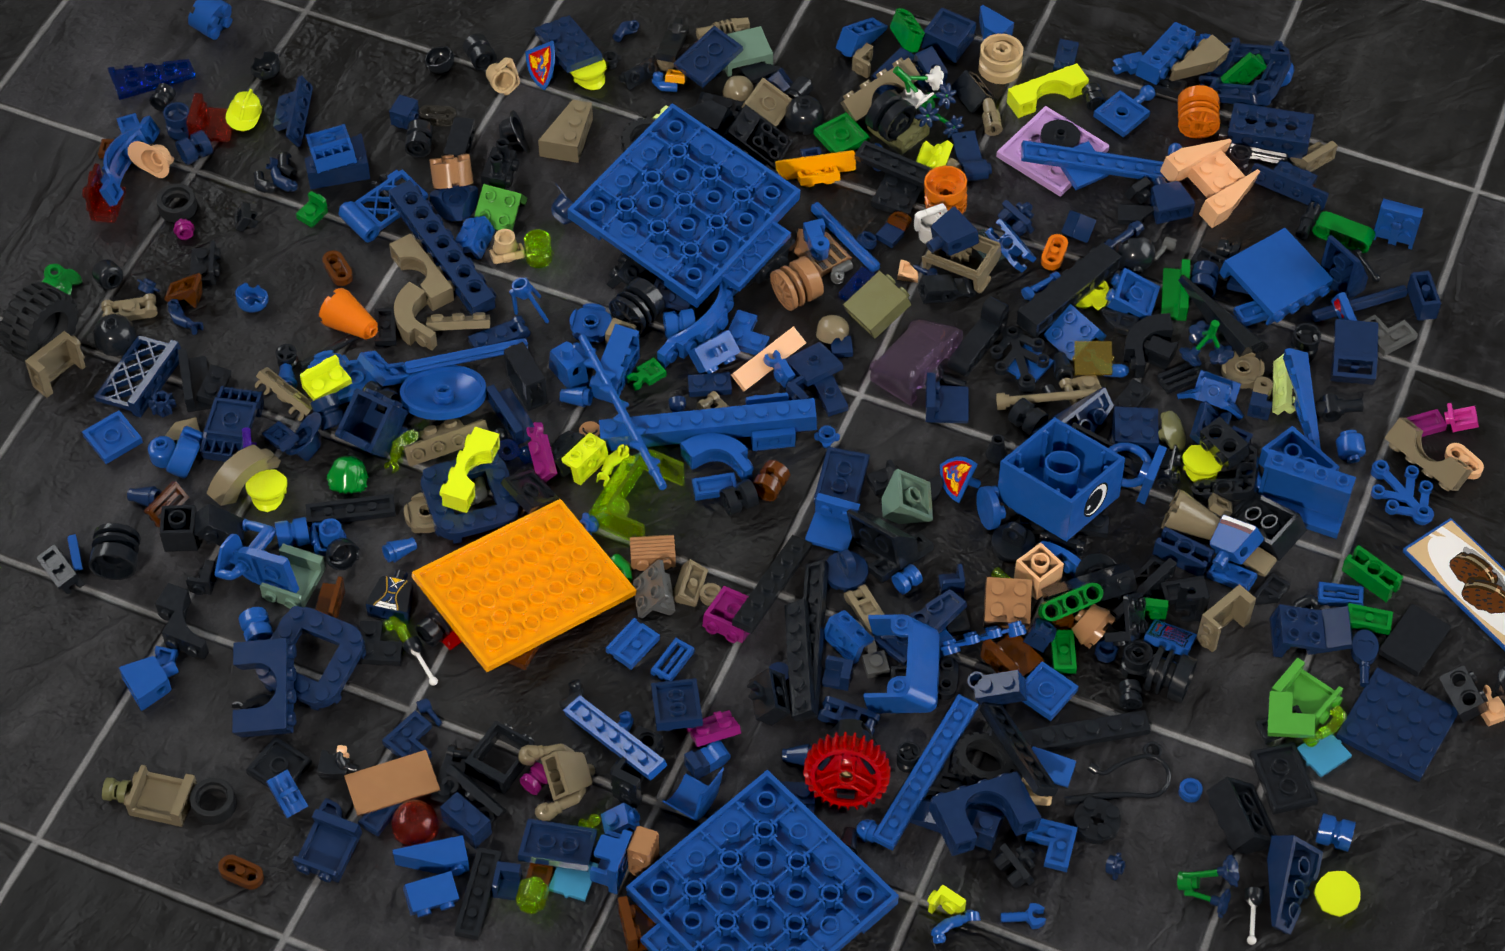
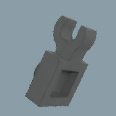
(875, 662)

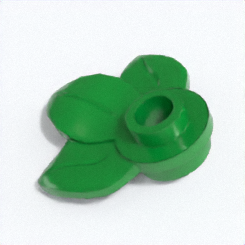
(62, 280)

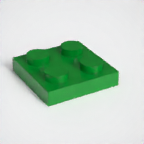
(841, 134)

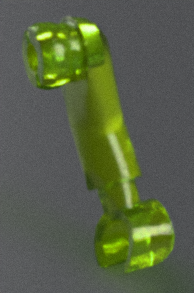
(397, 447)
(1338, 719)

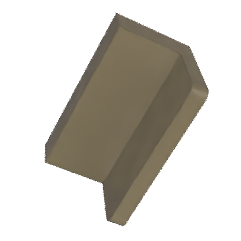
(1316, 156)

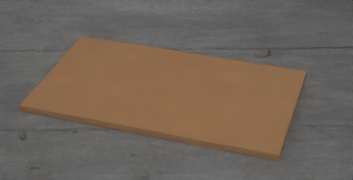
(391, 783)

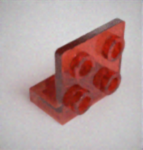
(208, 119)
(95, 203)

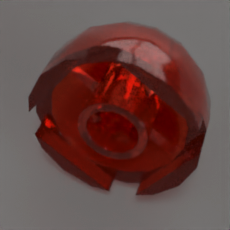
(415, 823)

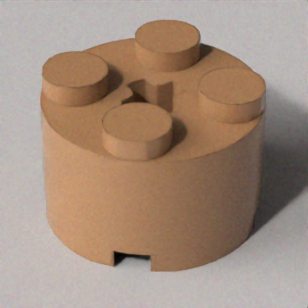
(451, 171)

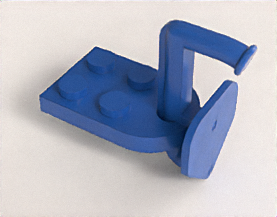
(254, 561)

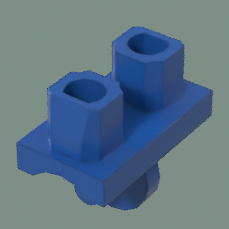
(287, 794)

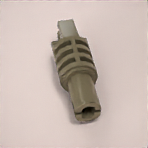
(726, 26)

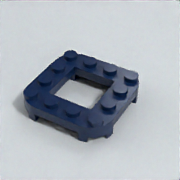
(1263, 90)
(457, 526)
(350, 650)

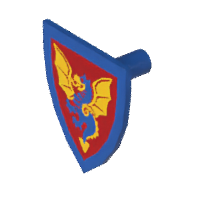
(541, 63)
(957, 475)

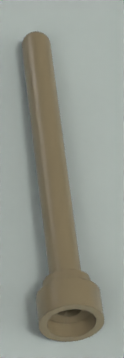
(1005, 400)

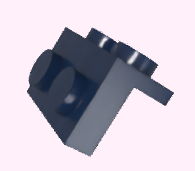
(1205, 415)

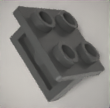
(654, 591)

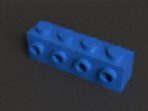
(1165, 53)

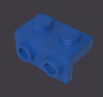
(475, 235)

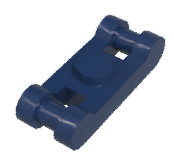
(846, 711)

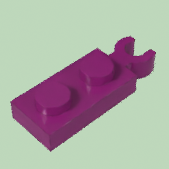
(541, 452)

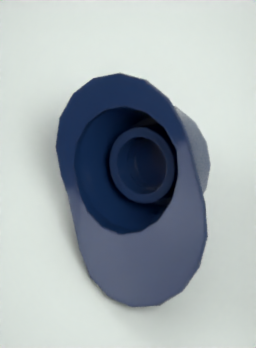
(560, 207)
(309, 437)

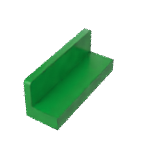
(1174, 297)

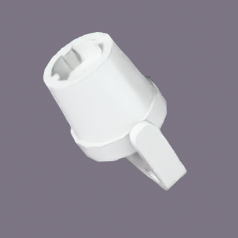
(925, 219)

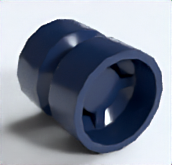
(175, 119)
(188, 151)
(1205, 276)
(329, 411)

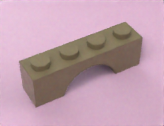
(858, 103)
(410, 255)
(1407, 438)

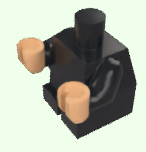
(335, 766)

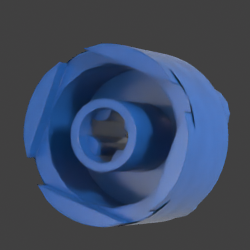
(210, 17)

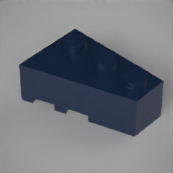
(343, 174)

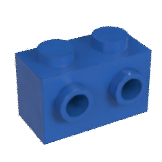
(431, 894)

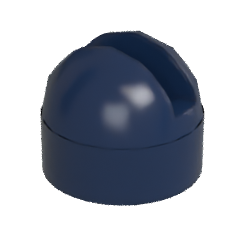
(677, 403)

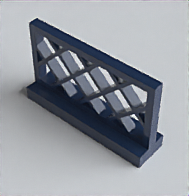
(152, 379)

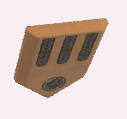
(836, 253)

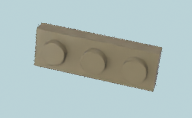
(458, 321)

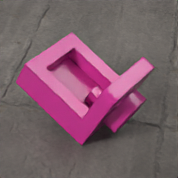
(1461, 418)

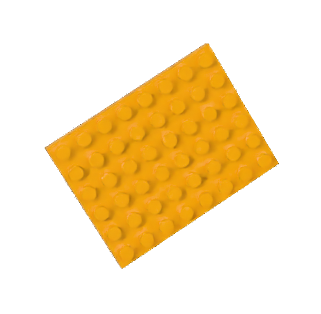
(523, 584)

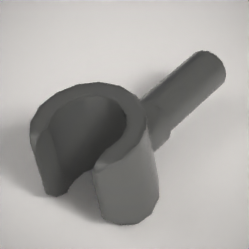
(1168, 243)

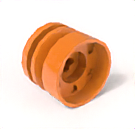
(1198, 111)
(946, 186)

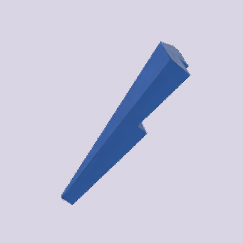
(1299, 372)

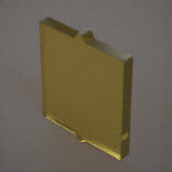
(1093, 357)

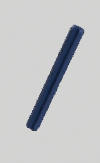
(1362, 302)

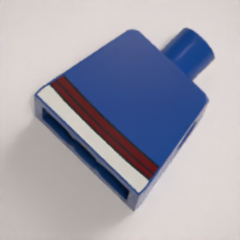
(1234, 541)

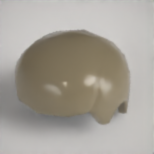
(738, 88)
(831, 328)

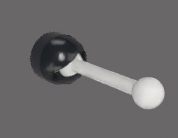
(413, 647)
(1253, 897)

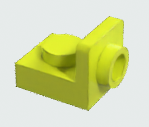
(950, 901)

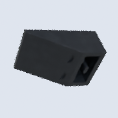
(757, 137)

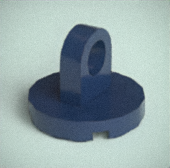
(847, 570)

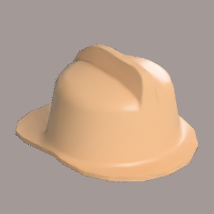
(153, 159)

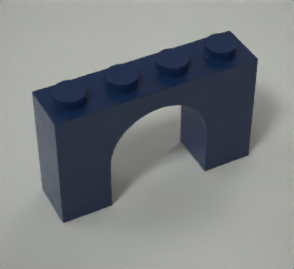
(278, 713)
(1003, 792)

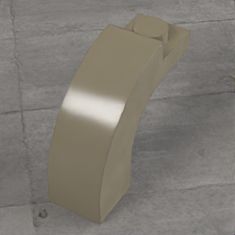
(407, 305)
(238, 470)

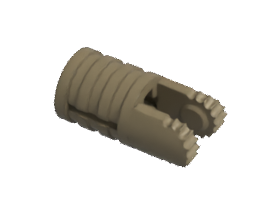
(991, 118)

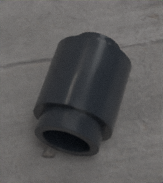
(799, 87)

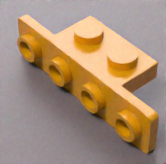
(817, 168)

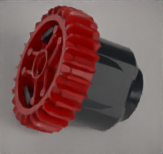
(847, 766)

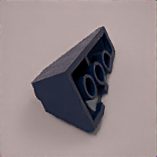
(1087, 412)

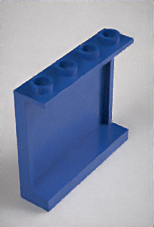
(1278, 275)
(1308, 489)

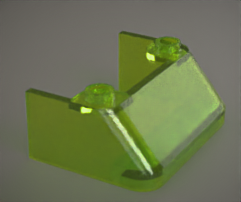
(611, 505)

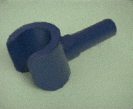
(932, 271)
(425, 706)

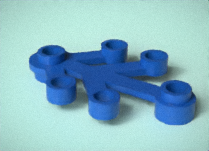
(1403, 494)
(952, 646)

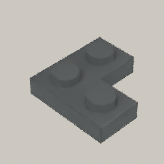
(1394, 337)

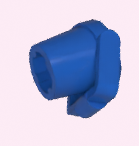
(329, 530)

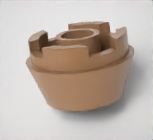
(1091, 624)

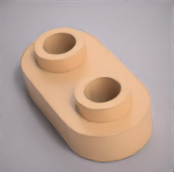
(1467, 457)

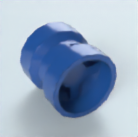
(906, 579)

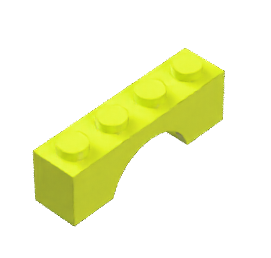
(1065, 81)
(479, 449)

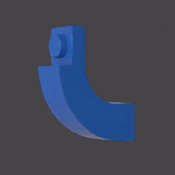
(720, 448)

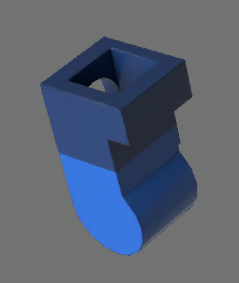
(706, 759)

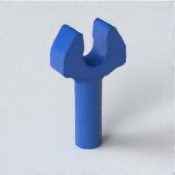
(1027, 916)

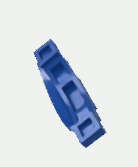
(117, 159)
(705, 328)

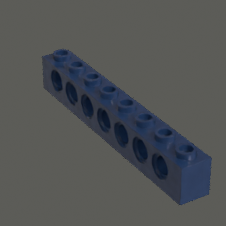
(407, 194)

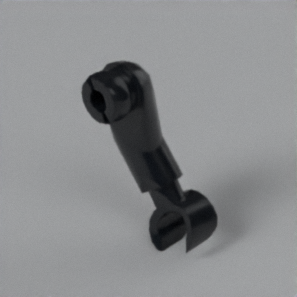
(254, 702)

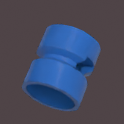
(675, 323)
(293, 532)
(255, 624)
(1335, 832)

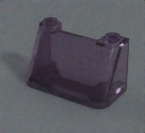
(914, 354)

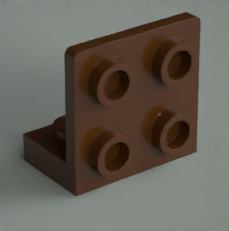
(1010, 655)
(634, 924)

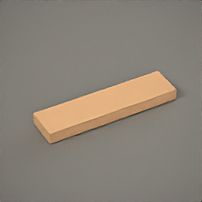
(756, 368)

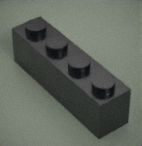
(1114, 581)

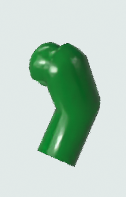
(623, 565)

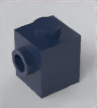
(403, 111)

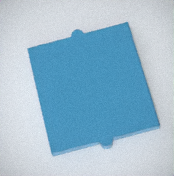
(1325, 755)
(572, 882)

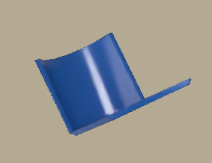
(695, 797)

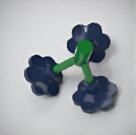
(1205, 334)

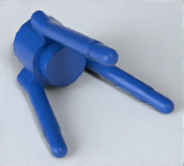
(522, 289)

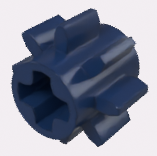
(162, 403)

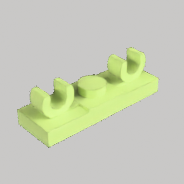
(1282, 388)

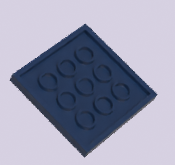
(1397, 724)

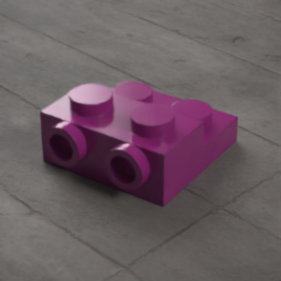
(722, 611)

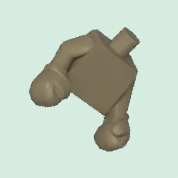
(566, 775)

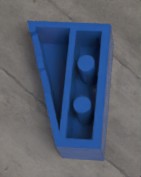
(619, 357)

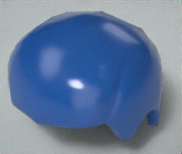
(250, 298)

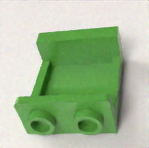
(1309, 692)

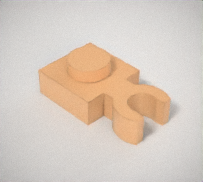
(1495, 708)

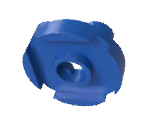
(590, 312)

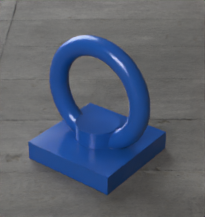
(1148, 470)

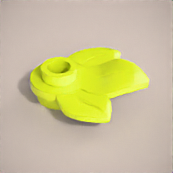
(1095, 298)

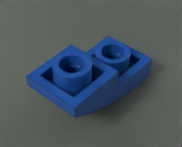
(1069, 559)

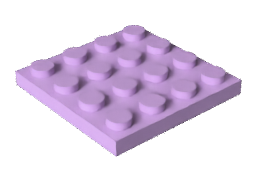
(1048, 176)

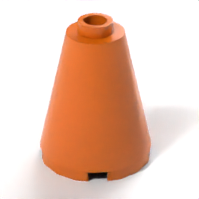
(347, 315)

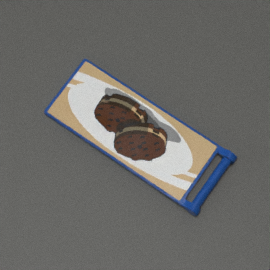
(1464, 575)

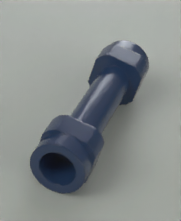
(1134, 229)

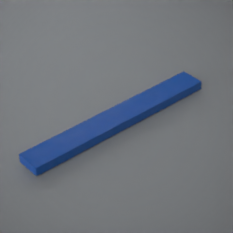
(1090, 161)
(925, 772)

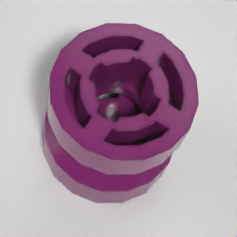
(534, 779)

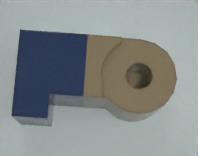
(1259, 404)

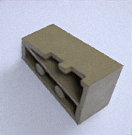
(567, 133)

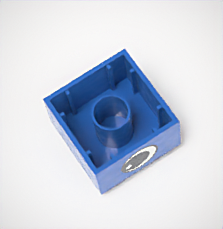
(1060, 479)

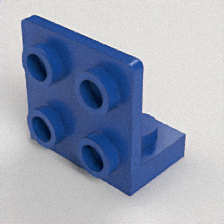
(1072, 327)
(830, 523)

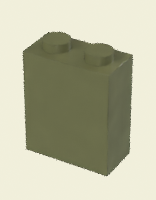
(877, 304)

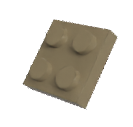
(768, 102)

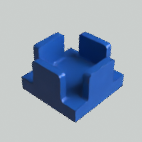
(614, 861)

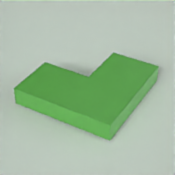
(1284, 722)

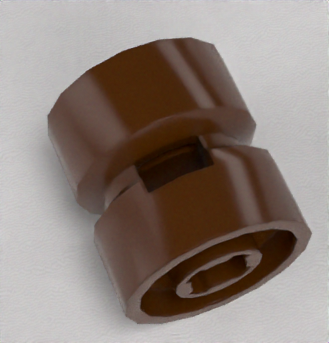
(771, 480)

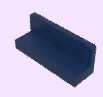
(510, 413)

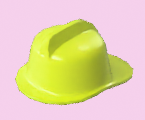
(244, 111)

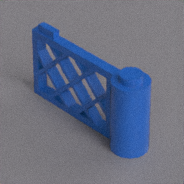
(362, 219)

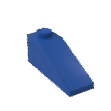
(858, 34)
(435, 856)

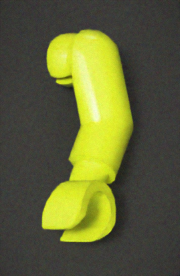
(611, 461)

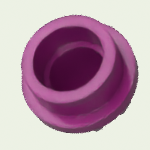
(184, 229)

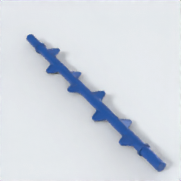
(622, 416)

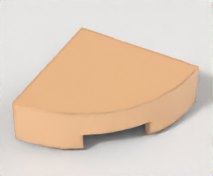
(907, 272)

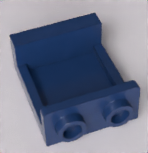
(328, 847)

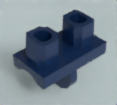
(1020, 216)

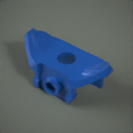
(1215, 391)

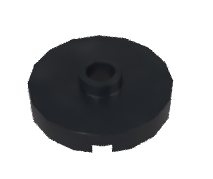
(1060, 133)

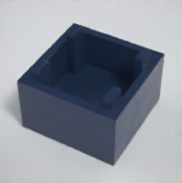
(949, 34)

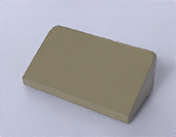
(689, 583)

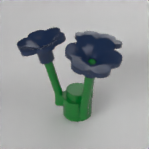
(1191, 880)

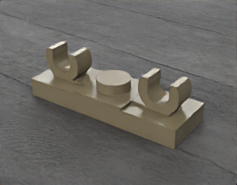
(284, 392)

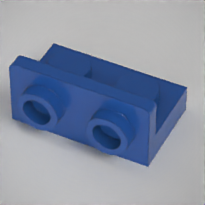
(846, 635)

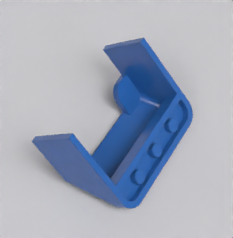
(919, 688)

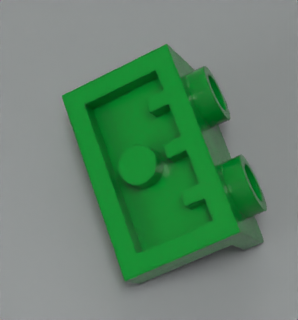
(1245, 70)

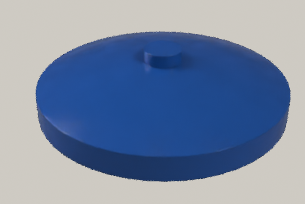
(443, 392)

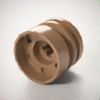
(797, 283)

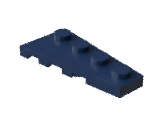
(937, 614)

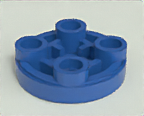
(989, 507)

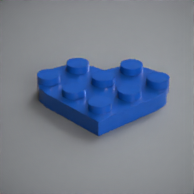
(354, 369)

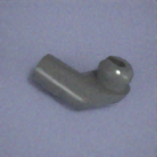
(838, 271)
(480, 490)

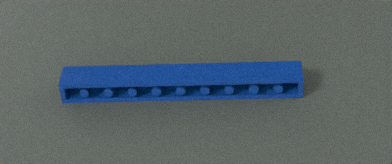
(730, 421)

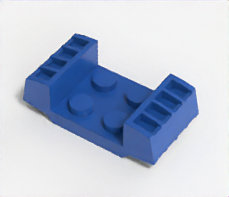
(331, 148)

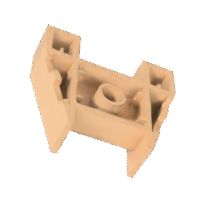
(1213, 175)

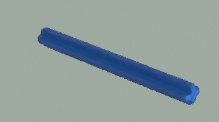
(459, 357)

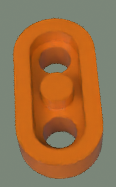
(1052, 255)

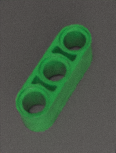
(907, 30)
(1347, 232)
(1081, 599)

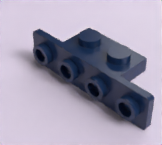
(293, 111)
(1291, 182)

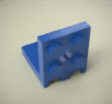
(1404, 231)

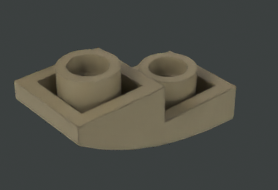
(1260, 562)

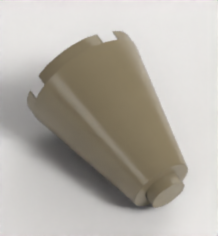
(1190, 517)

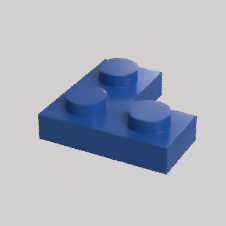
(746, 340)
(384, 373)
(1059, 840)

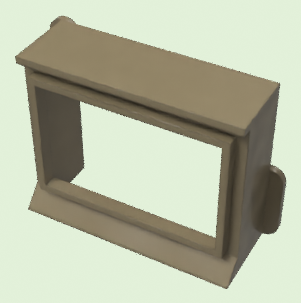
(980, 276)

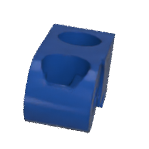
(814, 236)

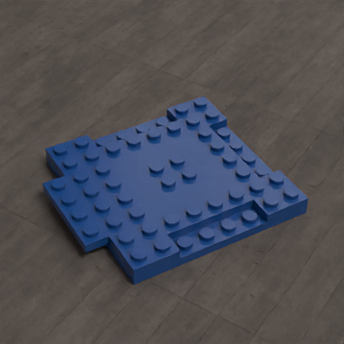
(689, 207)
(760, 881)

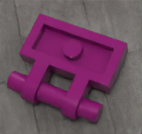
(715, 728)

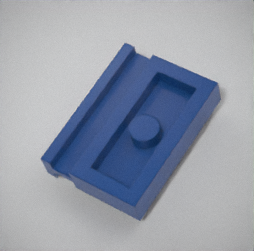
(632, 643)

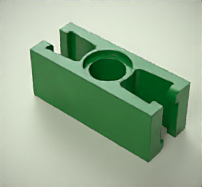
(1383, 579)

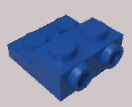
(1132, 294)

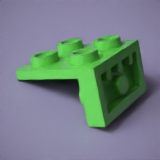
(499, 206)

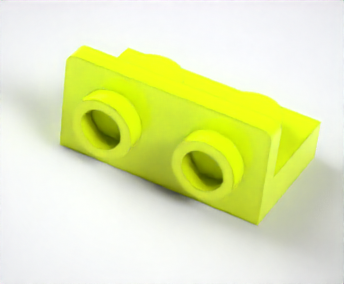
(936, 155)
(325, 378)
(586, 457)

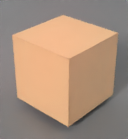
(1040, 567)

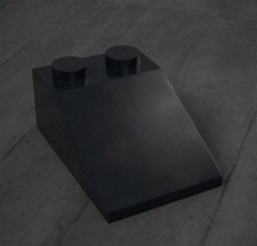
(1277, 523)

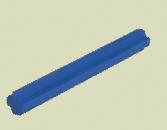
(845, 237)

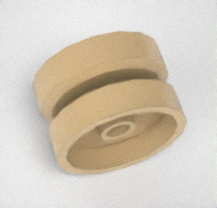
(1000, 58)

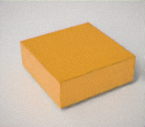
(675, 76)

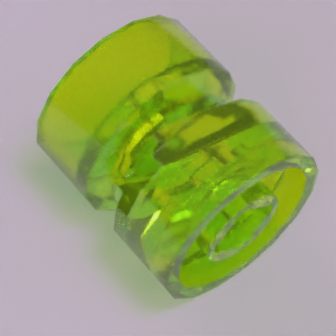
(538, 248)

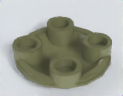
(1172, 430)

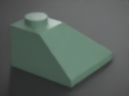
(907, 499)

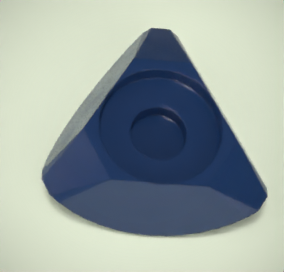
(455, 202)

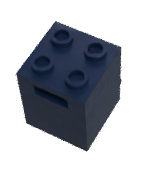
(368, 427)

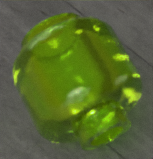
(532, 895)

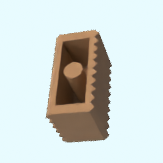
(648, 549)
(642, 850)

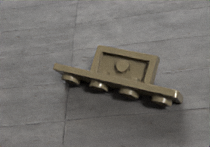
(440, 440)

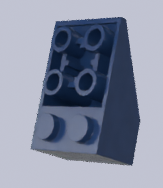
(1355, 352)

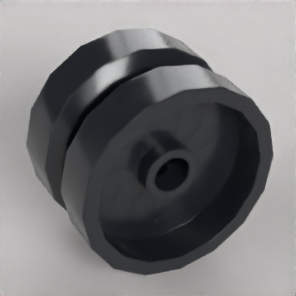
(890, 115)

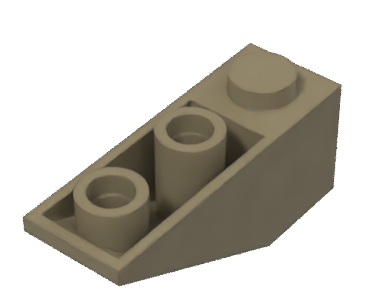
(1203, 59)

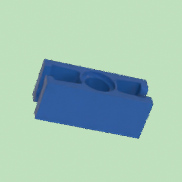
(1017, 247)

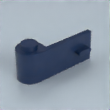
(969, 156)

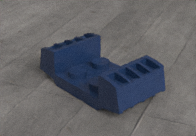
(229, 414)

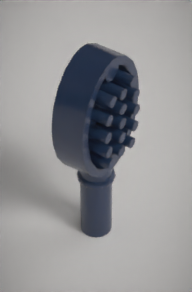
(1364, 653)

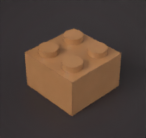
(1007, 601)

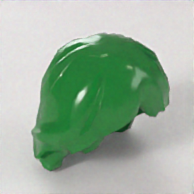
(347, 475)

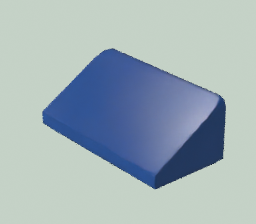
(1057, 766)

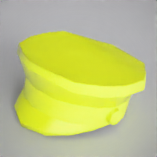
(591, 76)
(1200, 464)
(267, 489)
(1337, 893)

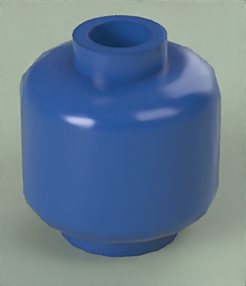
(1350, 446)
(161, 450)

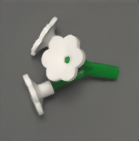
(912, 93)

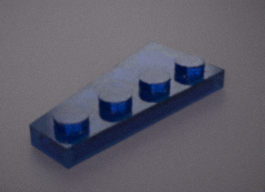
(139, 80)

